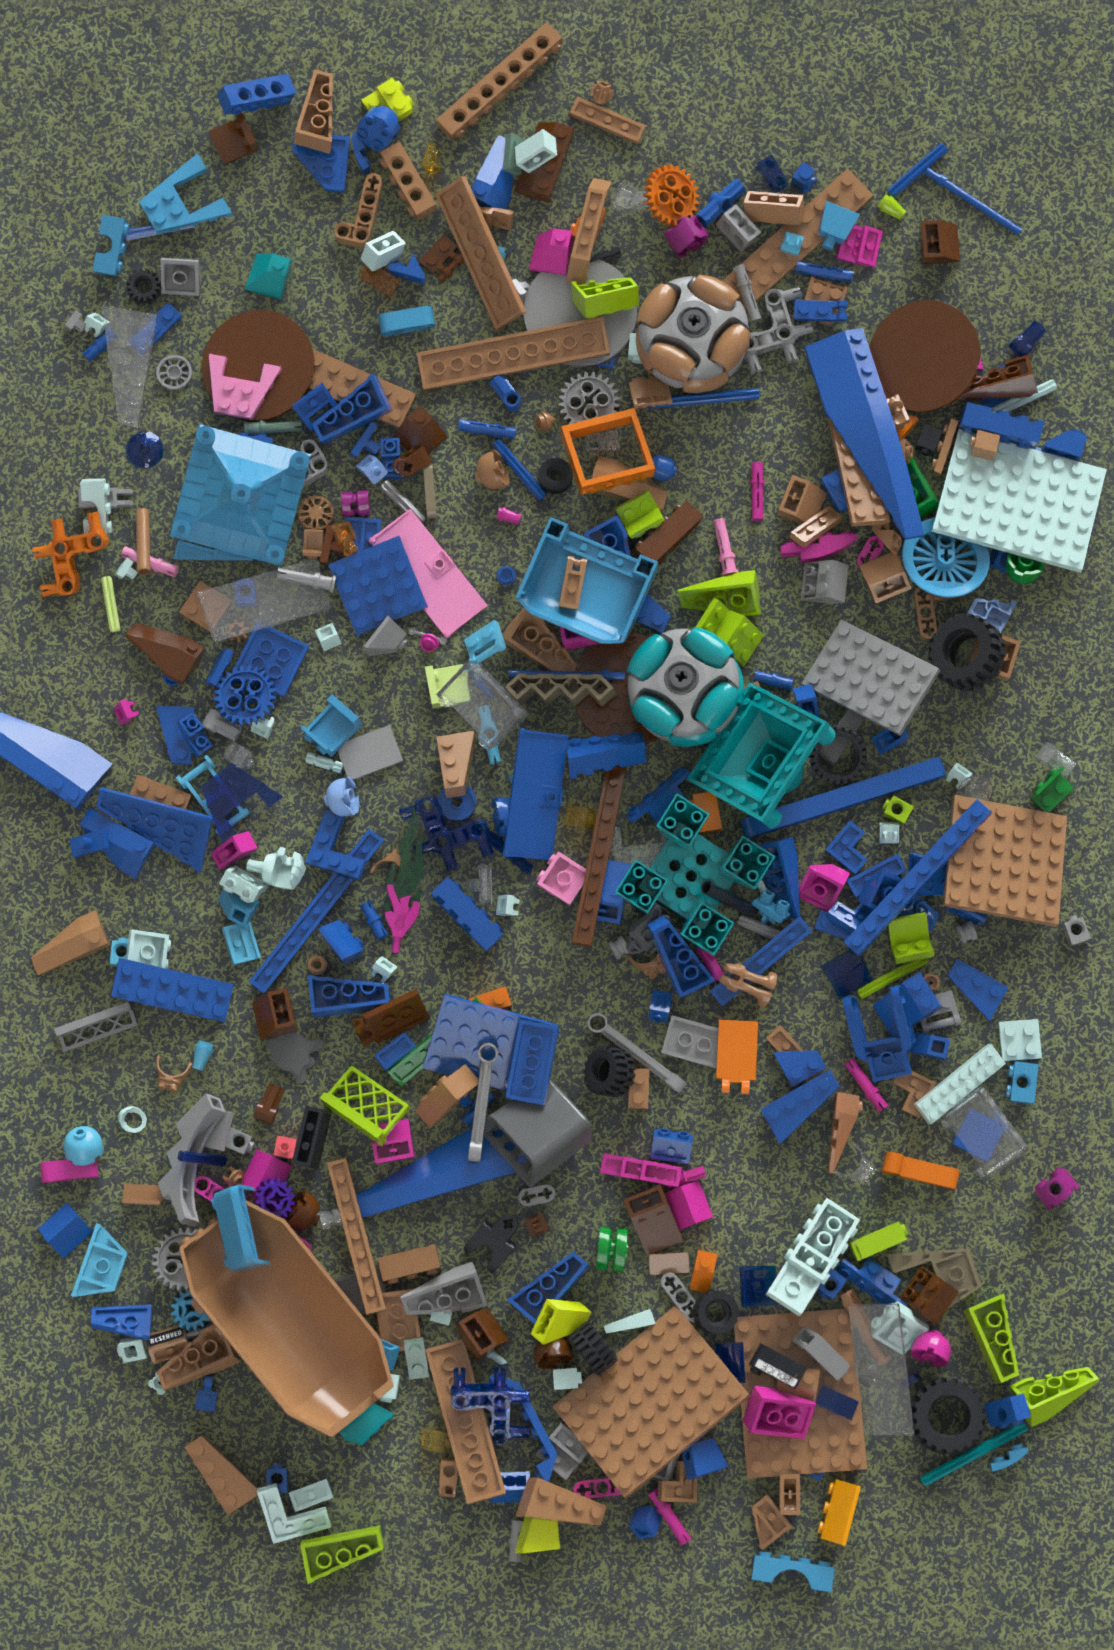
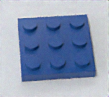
(276, 655)

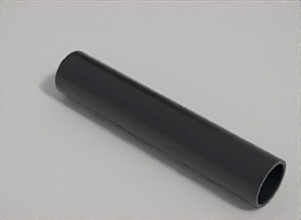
(728, 898)

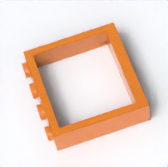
(601, 424)

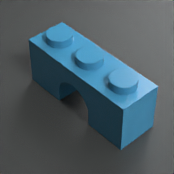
(110, 262)

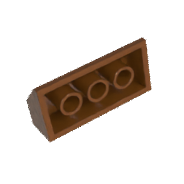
(543, 180)

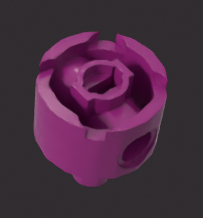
(686, 236)
(1047, 1196)

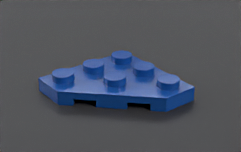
(327, 168)

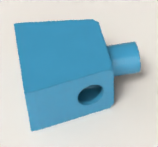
(836, 224)

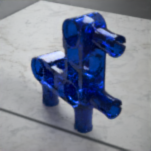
(455, 837)
(484, 1396)

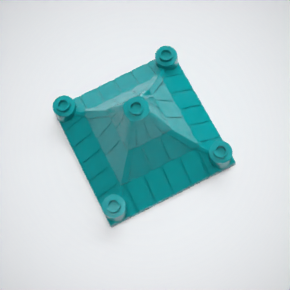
(760, 754)

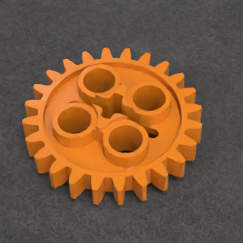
(670, 194)

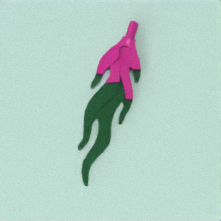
(402, 889)

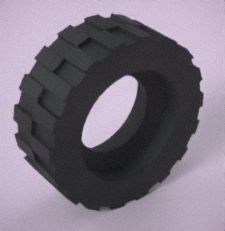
(700, 1312)

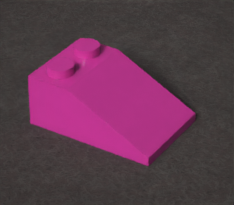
(778, 1413)

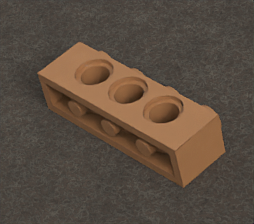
(397, 155)

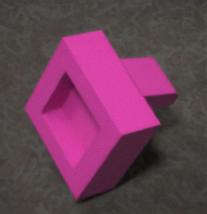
(124, 712)

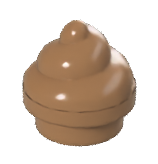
(544, 421)

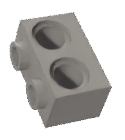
(738, 228)

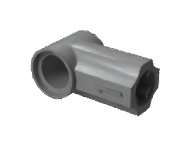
(218, 724)

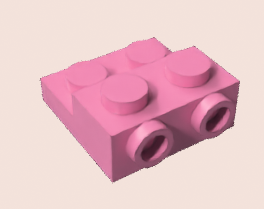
(562, 878)

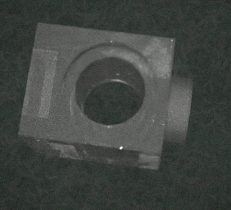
(239, 756)

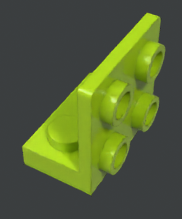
(640, 514)
(910, 938)

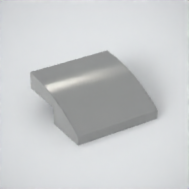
(569, 1451)

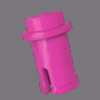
(509, 516)

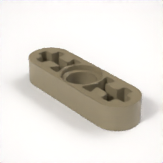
(430, 491)

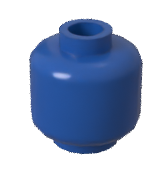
(663, 468)

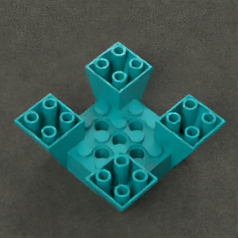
(741, 865)

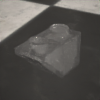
(628, 199)

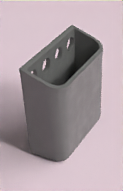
(540, 1132)

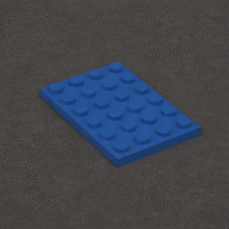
(464, 1028)

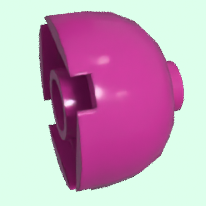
(931, 1347)

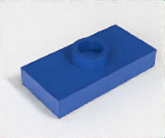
(394, 1051)

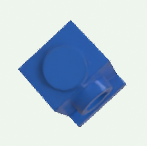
(804, 178)

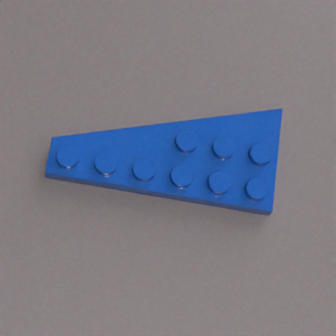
(168, 827)

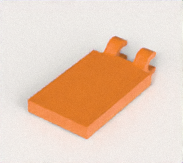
(736, 1053)

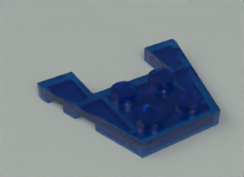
(230, 790)

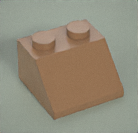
(806, 1388)

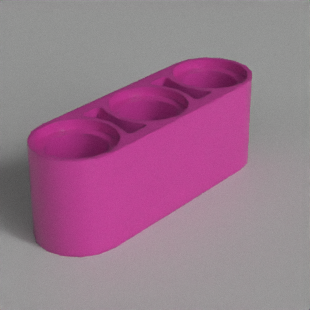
(65, 1170)

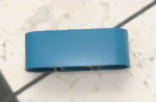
(406, 320)

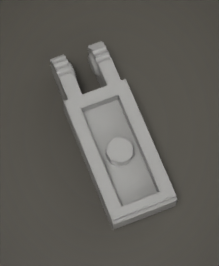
(112, 498)

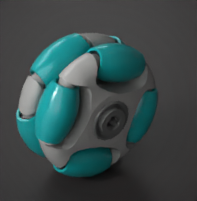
(684, 686)

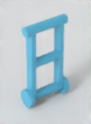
(208, 764)

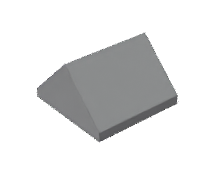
(180, 276)

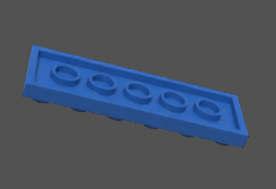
(171, 990)

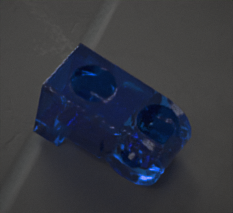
(772, 174)

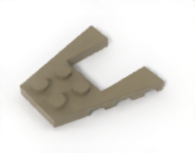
(952, 1266)

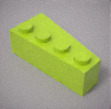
(338, 1550)

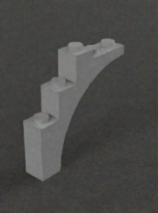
(180, 1180)

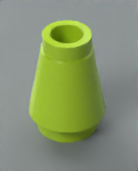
(891, 207)

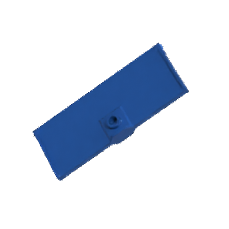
(535, 794)

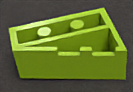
(605, 298)

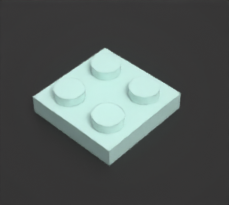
(1020, 1040)

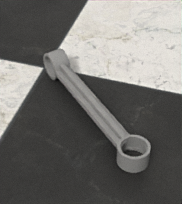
(638, 1054)
(481, 1105)

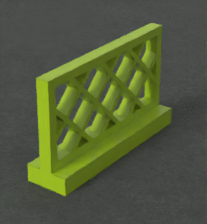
(356, 1119)

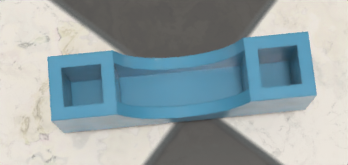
(767, 1568)

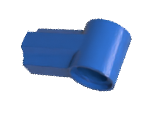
(506, 392)

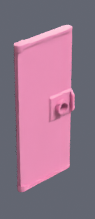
(446, 590)

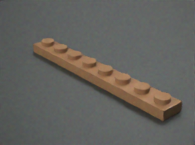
(356, 1236)

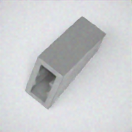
(821, 1353)

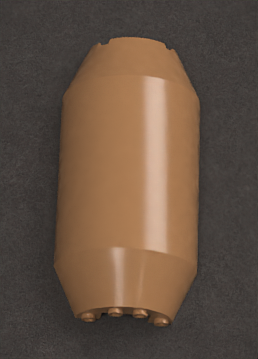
(289, 1324)

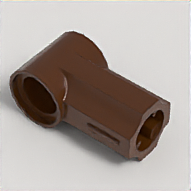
(267, 1108)

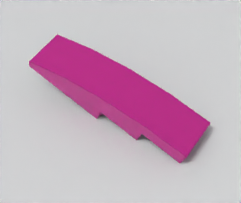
(641, 1170)

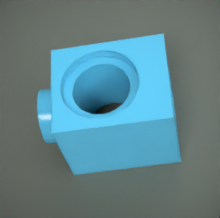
(116, 945)

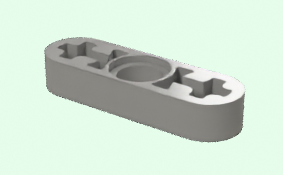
(668, 1288)

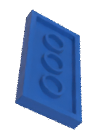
(532, 1062)

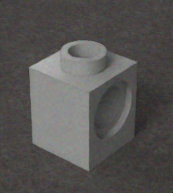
(1072, 938)
(233, 1135)

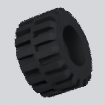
(598, 1075)
(592, 1348)

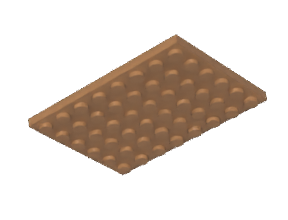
(651, 1402)
(831, 1440)

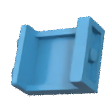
(332, 727)

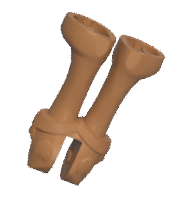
(736, 983)

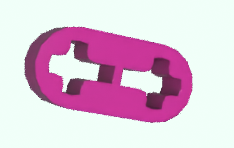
(866, 550)

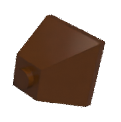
(420, 429)

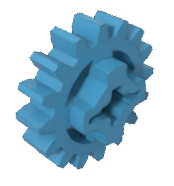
(188, 1316)

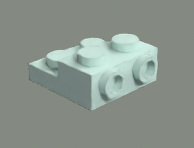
(243, 883)
(148, 948)
(911, 1326)

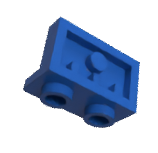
(671, 1146)

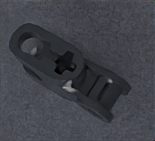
(496, 1238)

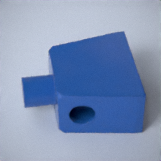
(703, 1458)

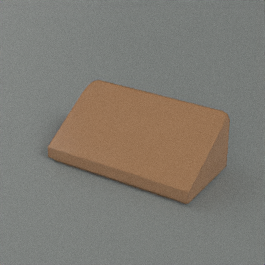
(669, 1263)

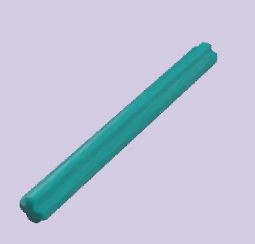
(973, 1454)

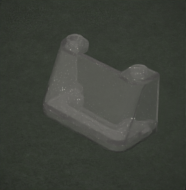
(482, 703)
(984, 1132)

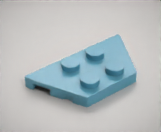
(101, 1265)

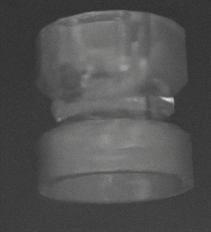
(329, 1219)

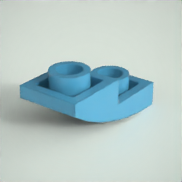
(1013, 1456)

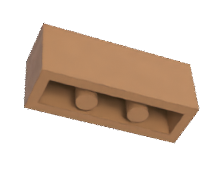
(774, 208)

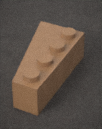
(226, 1481)
(558, 1504)

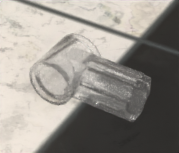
(1051, 757)

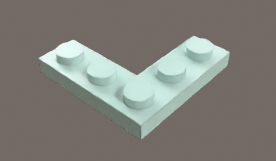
(284, 1527)

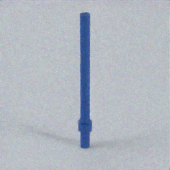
(942, 181)
(605, 673)

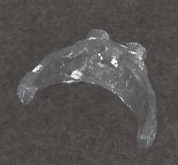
(862, 1172)

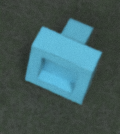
(792, 243)

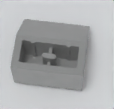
(824, 582)

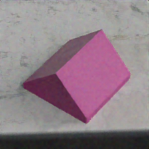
(264, 1167)
(689, 1204)

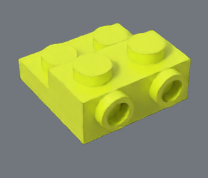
(391, 96)

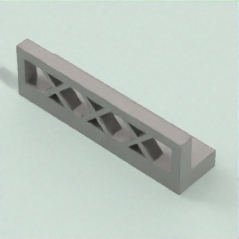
(94, 1019)

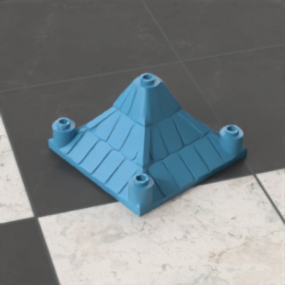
(240, 495)

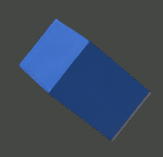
(888, 740)

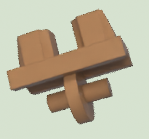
(898, 412)

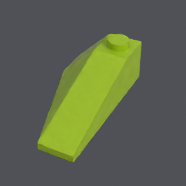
(736, 591)
(1053, 1394)

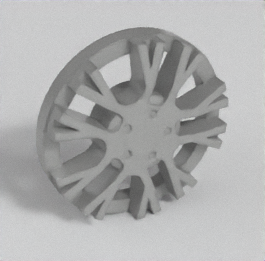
(174, 372)

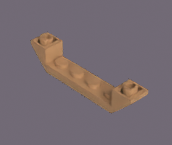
(587, 230)
(890, 537)

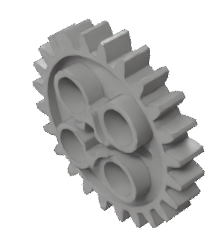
(575, 393)
(177, 1277)

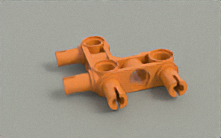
(64, 562)

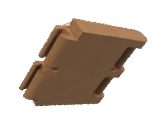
(819, 292)
(649, 392)

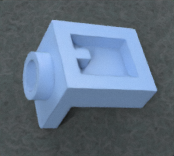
(372, 468)

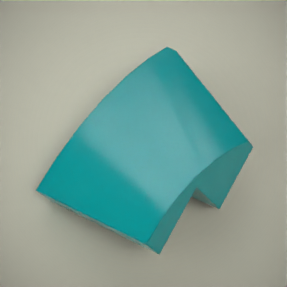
(366, 1425)

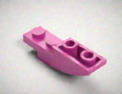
(827, 546)

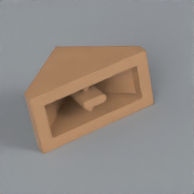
(789, 1494)

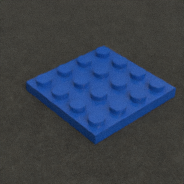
(378, 585)

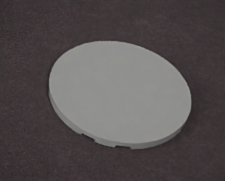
(551, 304)

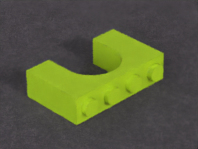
(878, 1241)

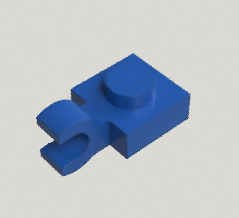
(206, 1398)

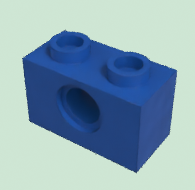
(1007, 1410)

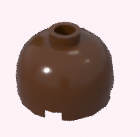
(304, 1212)
(552, 1353)

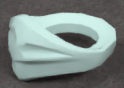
(131, 1109)

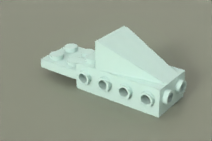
(813, 1256)

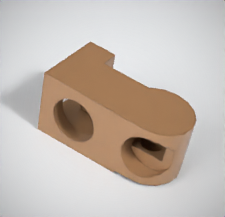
(448, 1477)

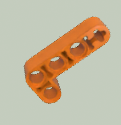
(919, 1170)

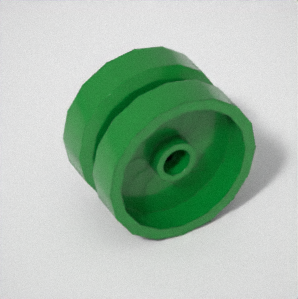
(612, 1249)

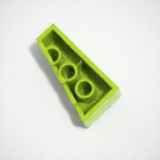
(994, 1337)

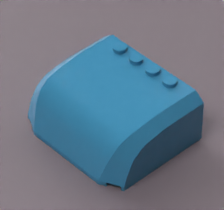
(611, 589)

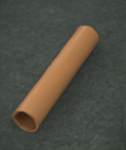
(143, 541)

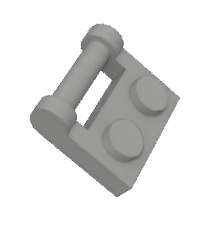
(948, 1002)

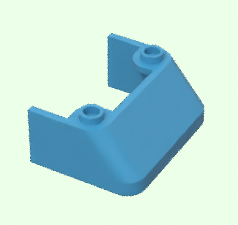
(236, 1229)

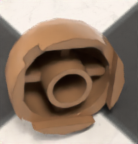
(491, 471)

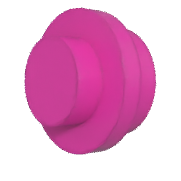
(429, 642)

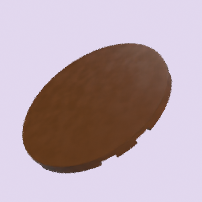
(262, 339)
(926, 355)
(616, 714)

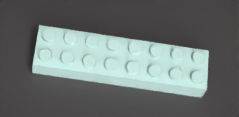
(959, 1084)

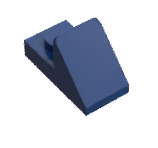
(412, 272)

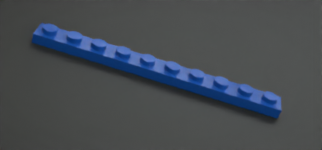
(918, 877)
(312, 917)

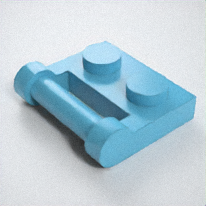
(482, 640)

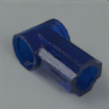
(1025, 342)

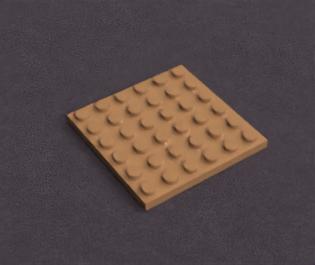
(1008, 864)

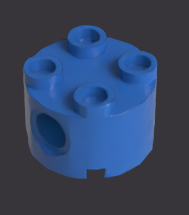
(378, 127)

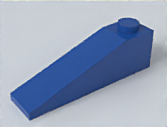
(492, 183)
(611, 534)
(882, 884)

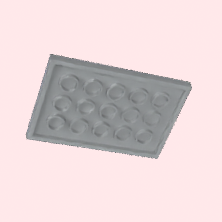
(871, 677)

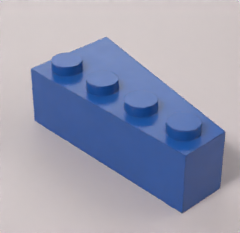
(354, 411)
(679, 961)

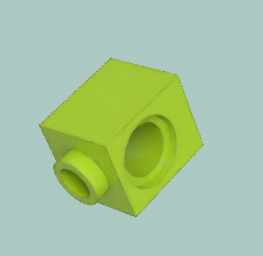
(905, 807)

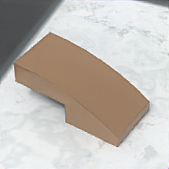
(498, 217)

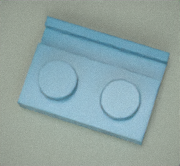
(241, 943)

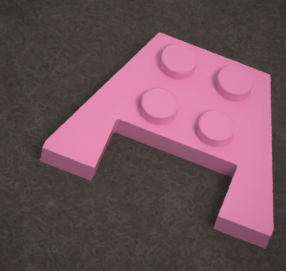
(239, 396)

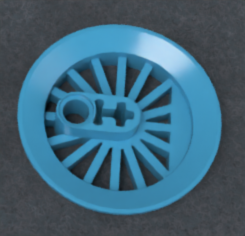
(946, 562)

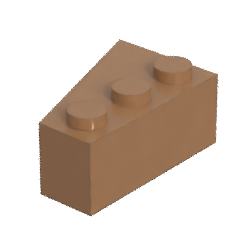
(446, 1095)
(409, 1264)

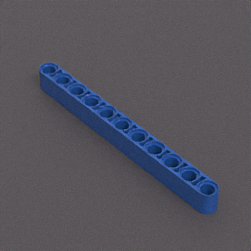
(849, 796)

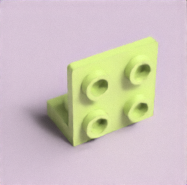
(437, 679)

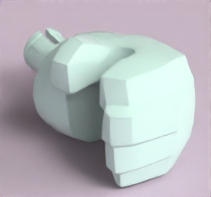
(279, 869)

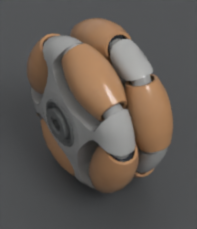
(692, 333)

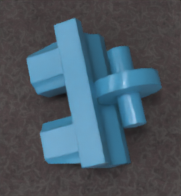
(769, 910)

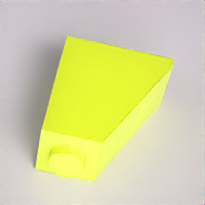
(559, 1320)
(538, 1536)

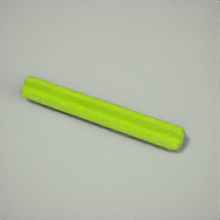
(890, 977)

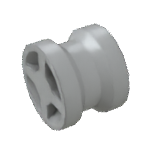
(966, 932)
(618, 947)

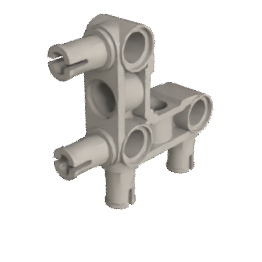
(781, 322)

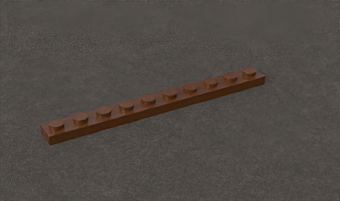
(599, 857)

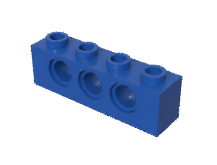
(256, 94)

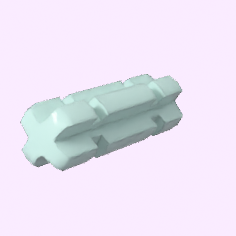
(324, 762)

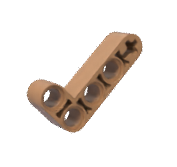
(364, 210)

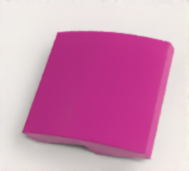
(860, 246)

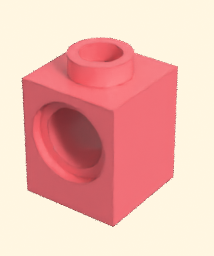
(285, 1147)

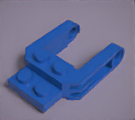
(887, 1055)

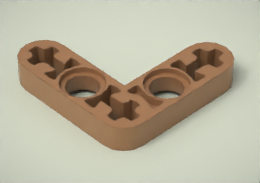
(928, 598)

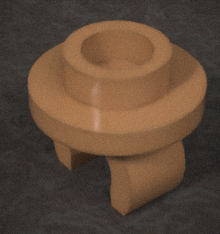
(235, 1178)

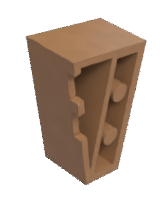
(455, 760)

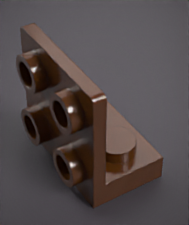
(234, 139)

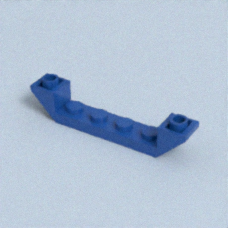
(545, 1468)

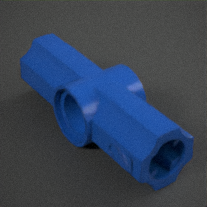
(720, 202)

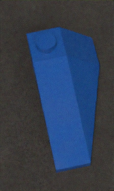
(126, 848)
(783, 873)

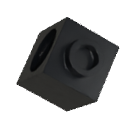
(928, 440)

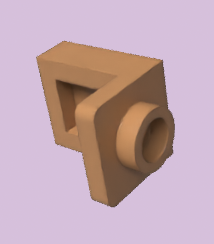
(313, 543)

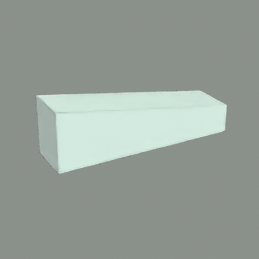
(638, 1320)

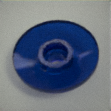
(147, 458)

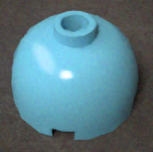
(83, 1145)

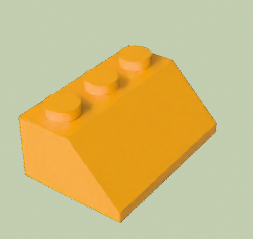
(839, 1512)

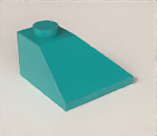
(269, 275)

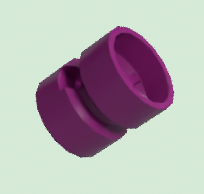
(362, 503)

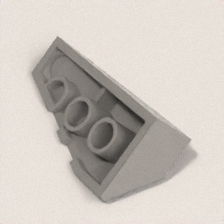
(451, 1291)

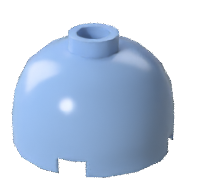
(341, 797)

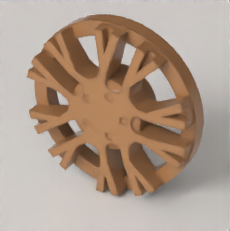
(316, 513)

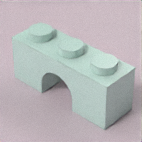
(96, 492)

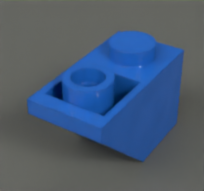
(931, 1046)

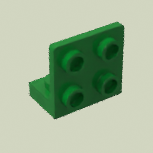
(1052, 792)

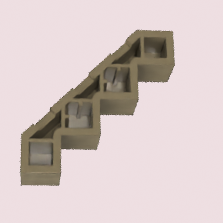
(571, 686)

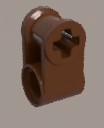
(414, 459)

